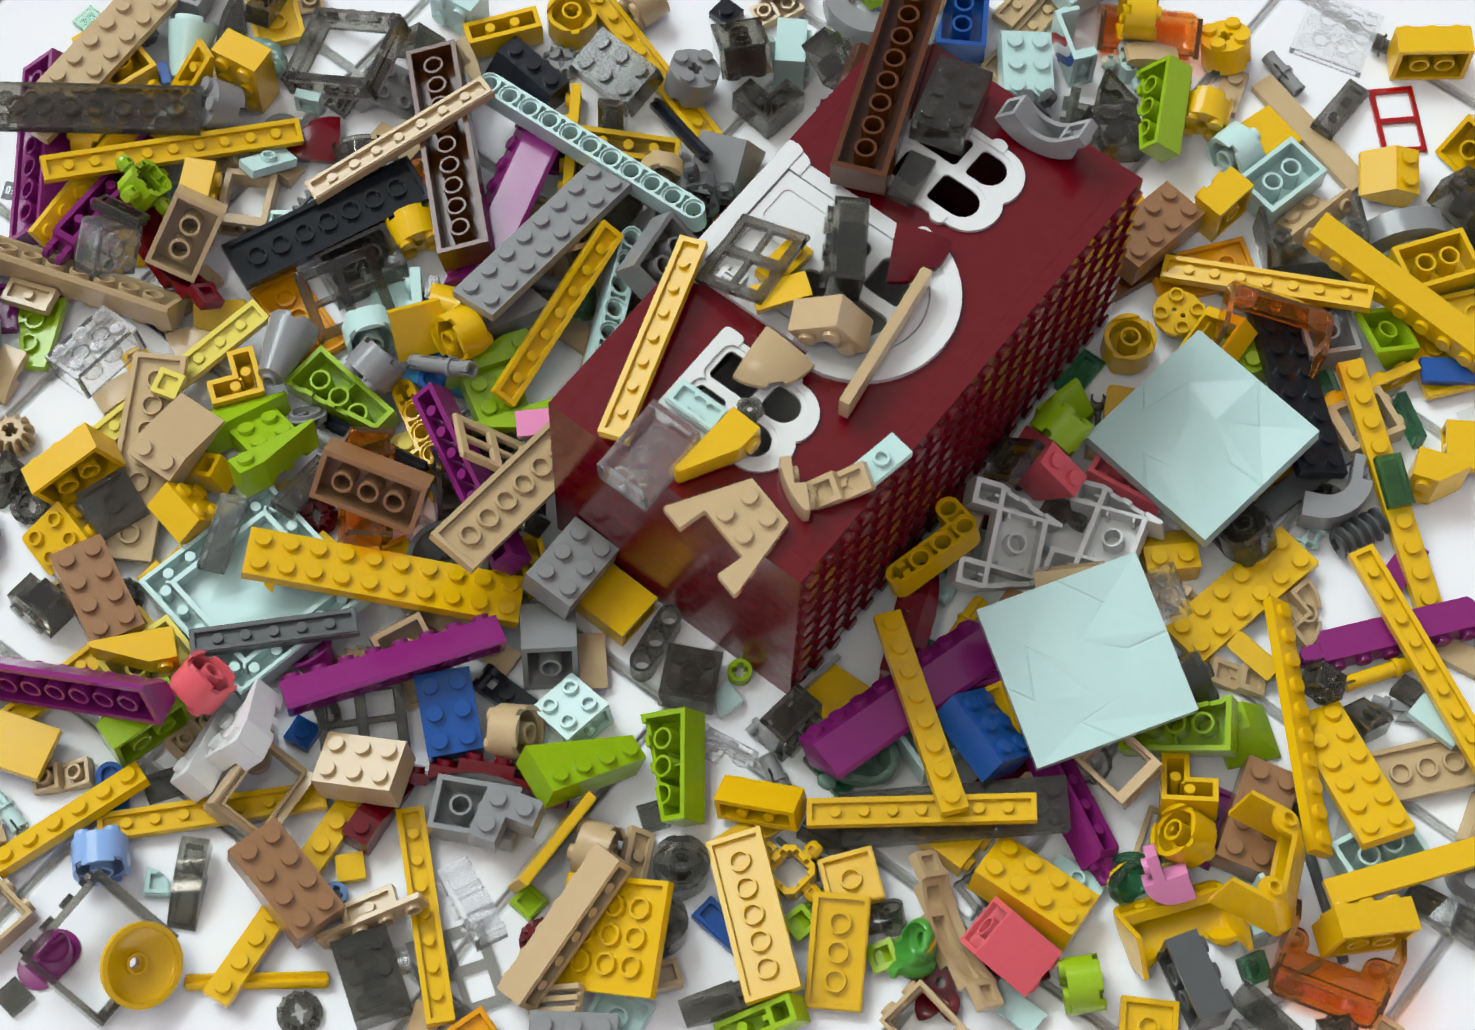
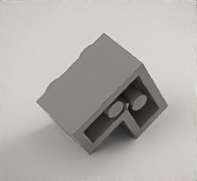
(501, 811)

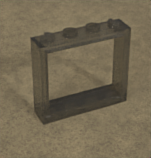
(338, 86)
(51, 924)

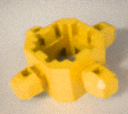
(806, 885)

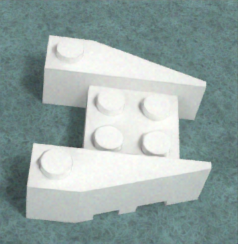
(1113, 529)
(1011, 540)
(229, 740)

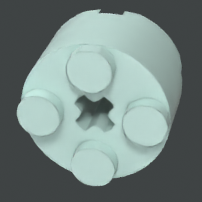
(1235, 147)
(368, 321)

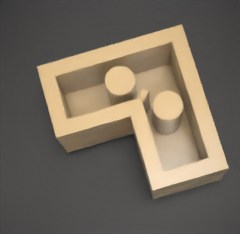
(831, 320)

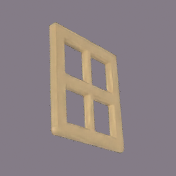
(492, 438)

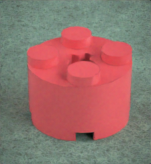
(203, 683)

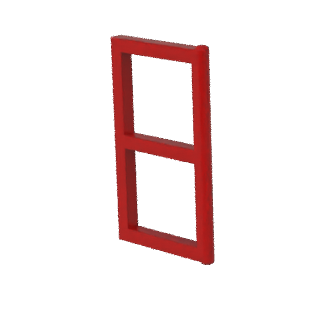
(1397, 120)

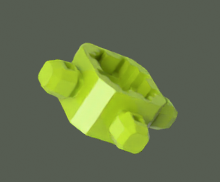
(143, 184)

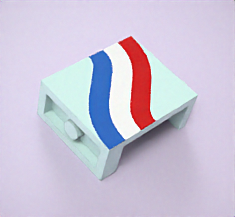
(1076, 65)

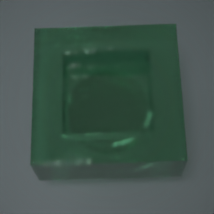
(1253, 967)

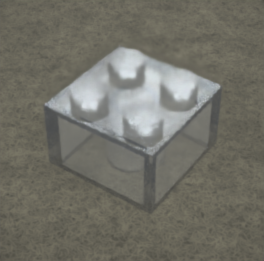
(106, 247)

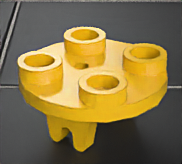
(1184, 304)

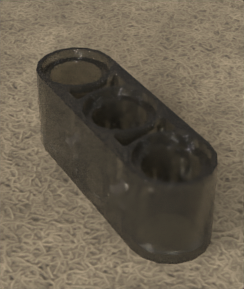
(655, 654)

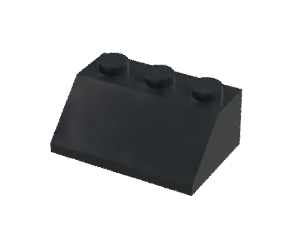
(530, 72)

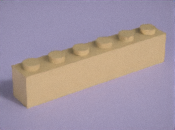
(564, 927)

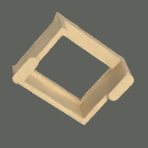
(219, 810)

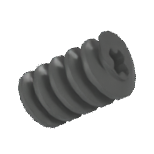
(1357, 531)

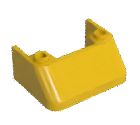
(1275, 898)
(1147, 924)

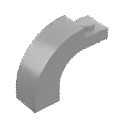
(850, 20)
(1040, 133)
(1405, 225)
(1326, 511)

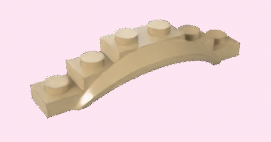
(941, 912)

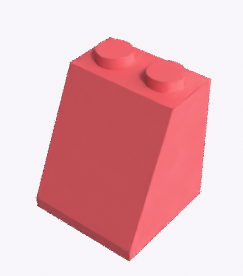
(1052, 472)
(1011, 947)

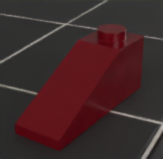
(370, 824)

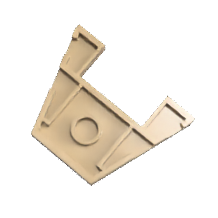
(743, 518)

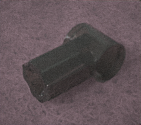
(888, 918)

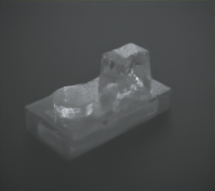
(720, 744)

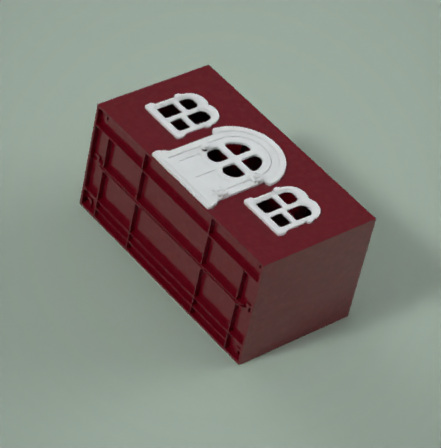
(996, 327)

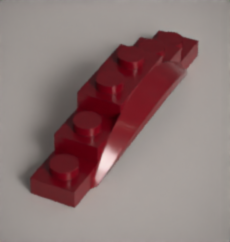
(201, 292)
(919, 616)
(476, 763)

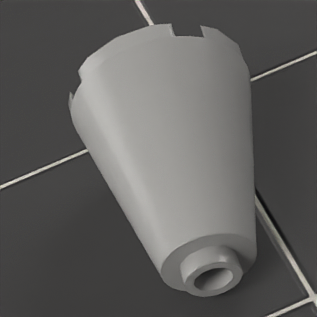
(285, 345)

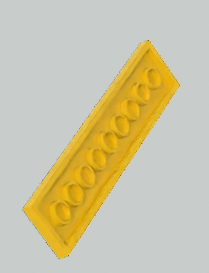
(381, 576)

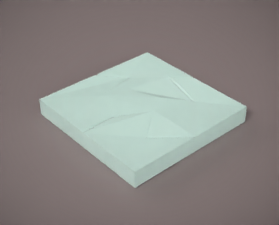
(1202, 438)
(208, 599)
(1086, 661)

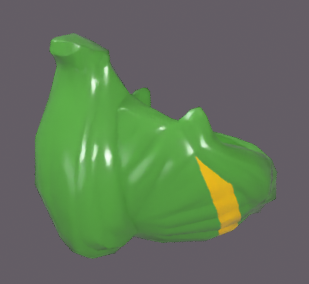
(914, 951)

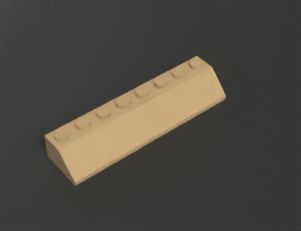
(119, 293)

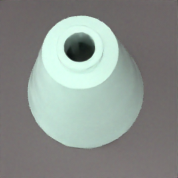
(182, 36)

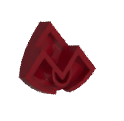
(318, 140)
(912, 251)

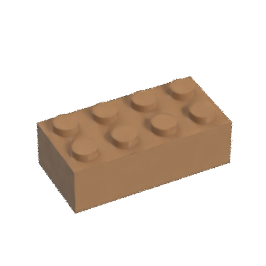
(1160, 227)
(371, 486)
(96, 590)
(1239, 847)
(285, 882)

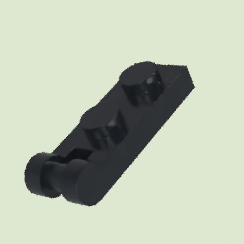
(504, 692)

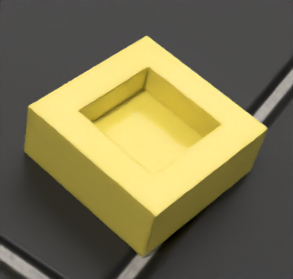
(168, 384)

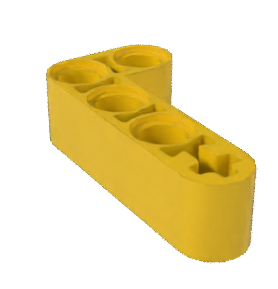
(402, 394)
(907, 575)

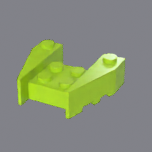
(482, 404)
(263, 439)

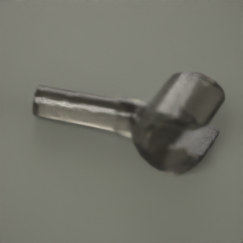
(1098, 407)

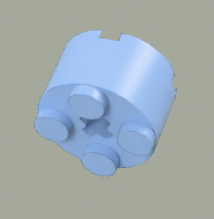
(101, 849)

